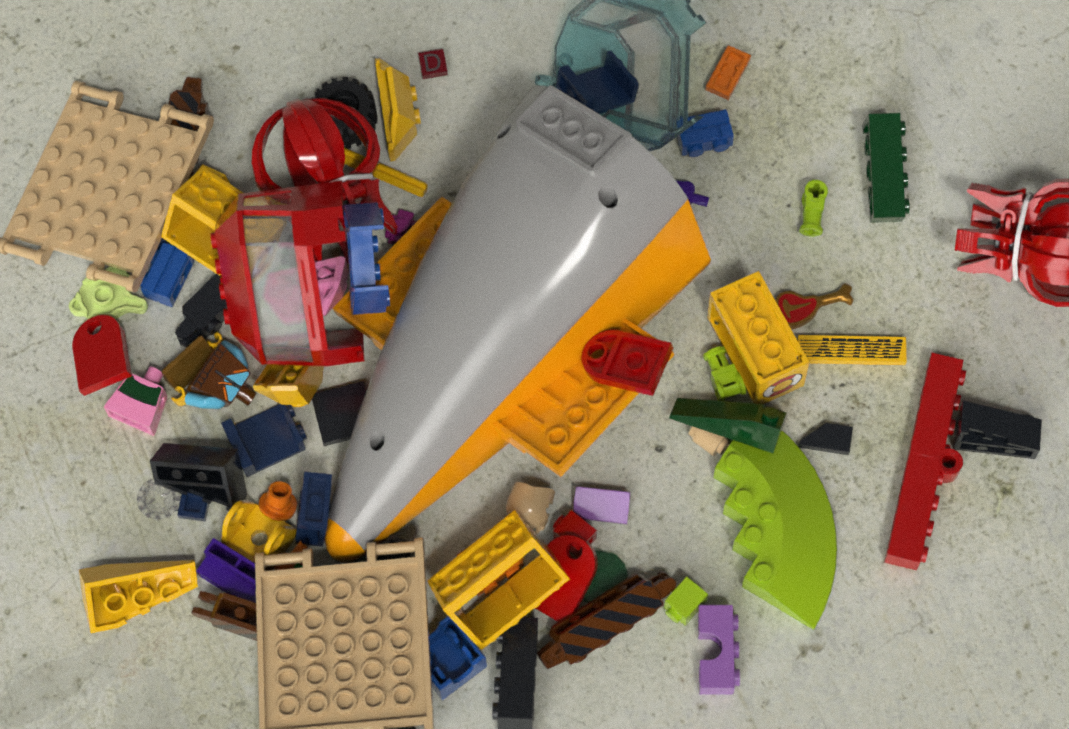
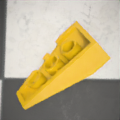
(128, 589)

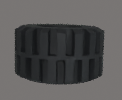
(354, 96)

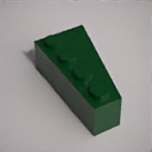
(885, 167)

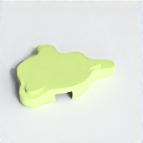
(106, 299)

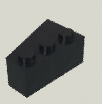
(996, 431)
(200, 470)

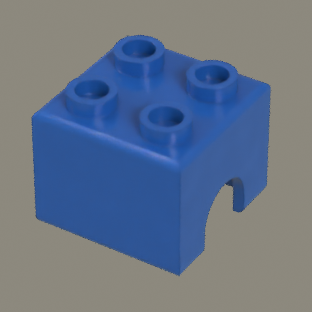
(453, 658)

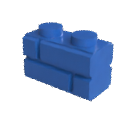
(707, 134)
(166, 275)

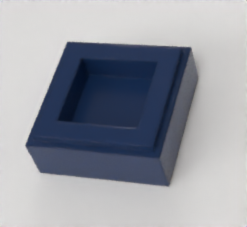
(193, 508)

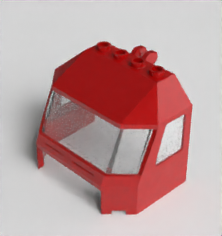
(272, 275)

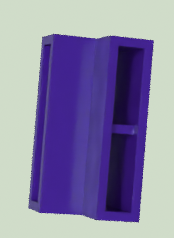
(228, 571)

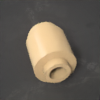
(708, 441)

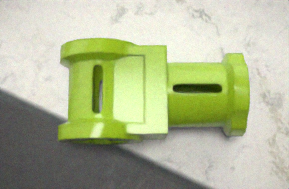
(813, 208)
(724, 377)

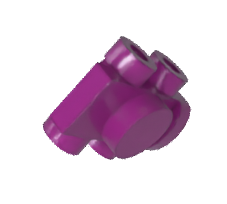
(404, 222)

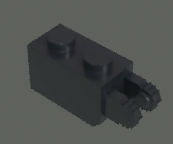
(202, 313)

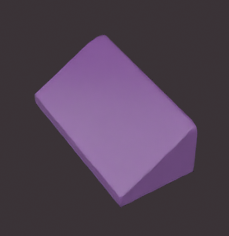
(602, 505)

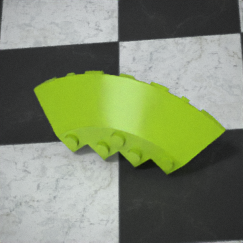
(784, 528)

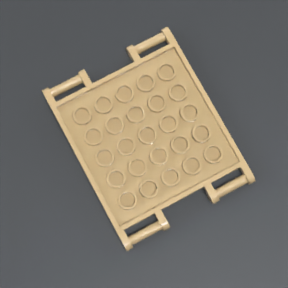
(105, 185)
(344, 641)

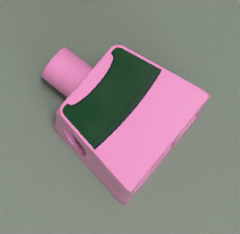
(139, 401)

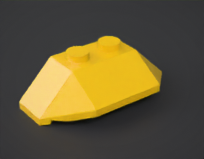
(397, 107)
(289, 383)

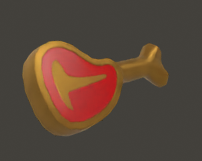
(802, 309)

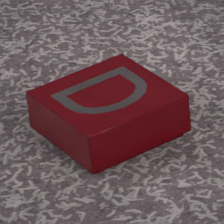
(433, 64)

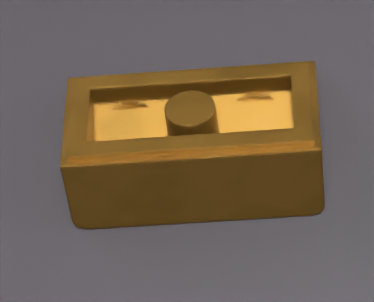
(187, 364)

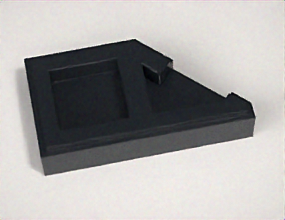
(829, 438)

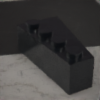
(517, 675)

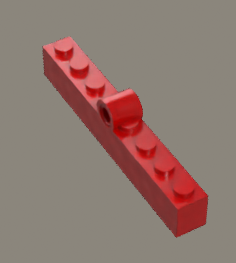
(925, 462)

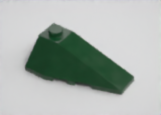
(738, 421)

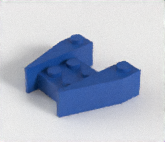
(364, 293)

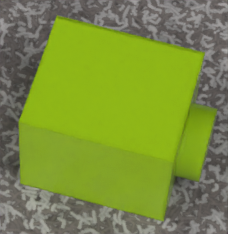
(685, 601)

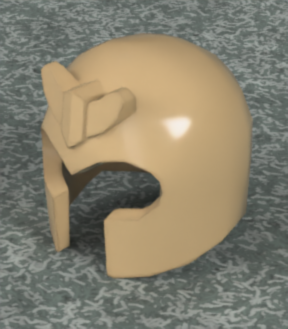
(531, 504)

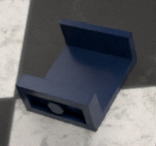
(602, 87)
(266, 438)
(313, 509)

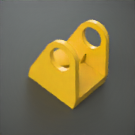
(247, 523)

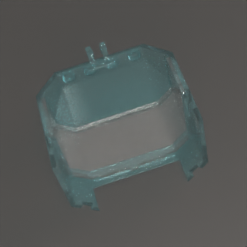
(654, 48)

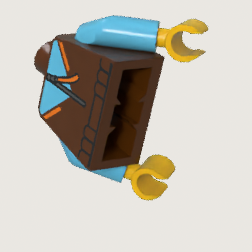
(219, 379)

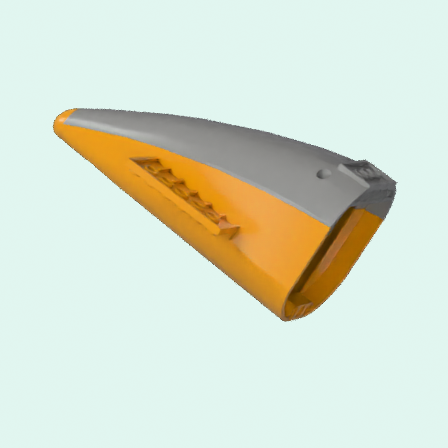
(491, 307)

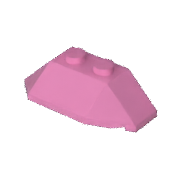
(332, 281)

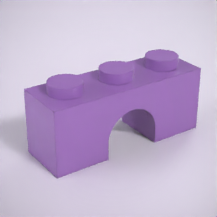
(718, 674)

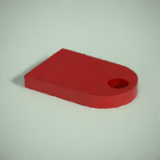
(100, 357)
(628, 360)
(580, 571)

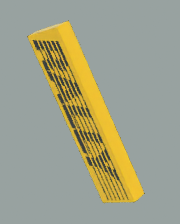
(854, 349)

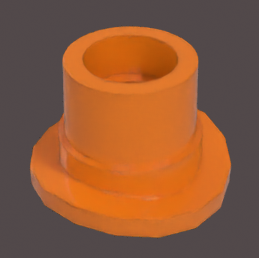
(278, 502)

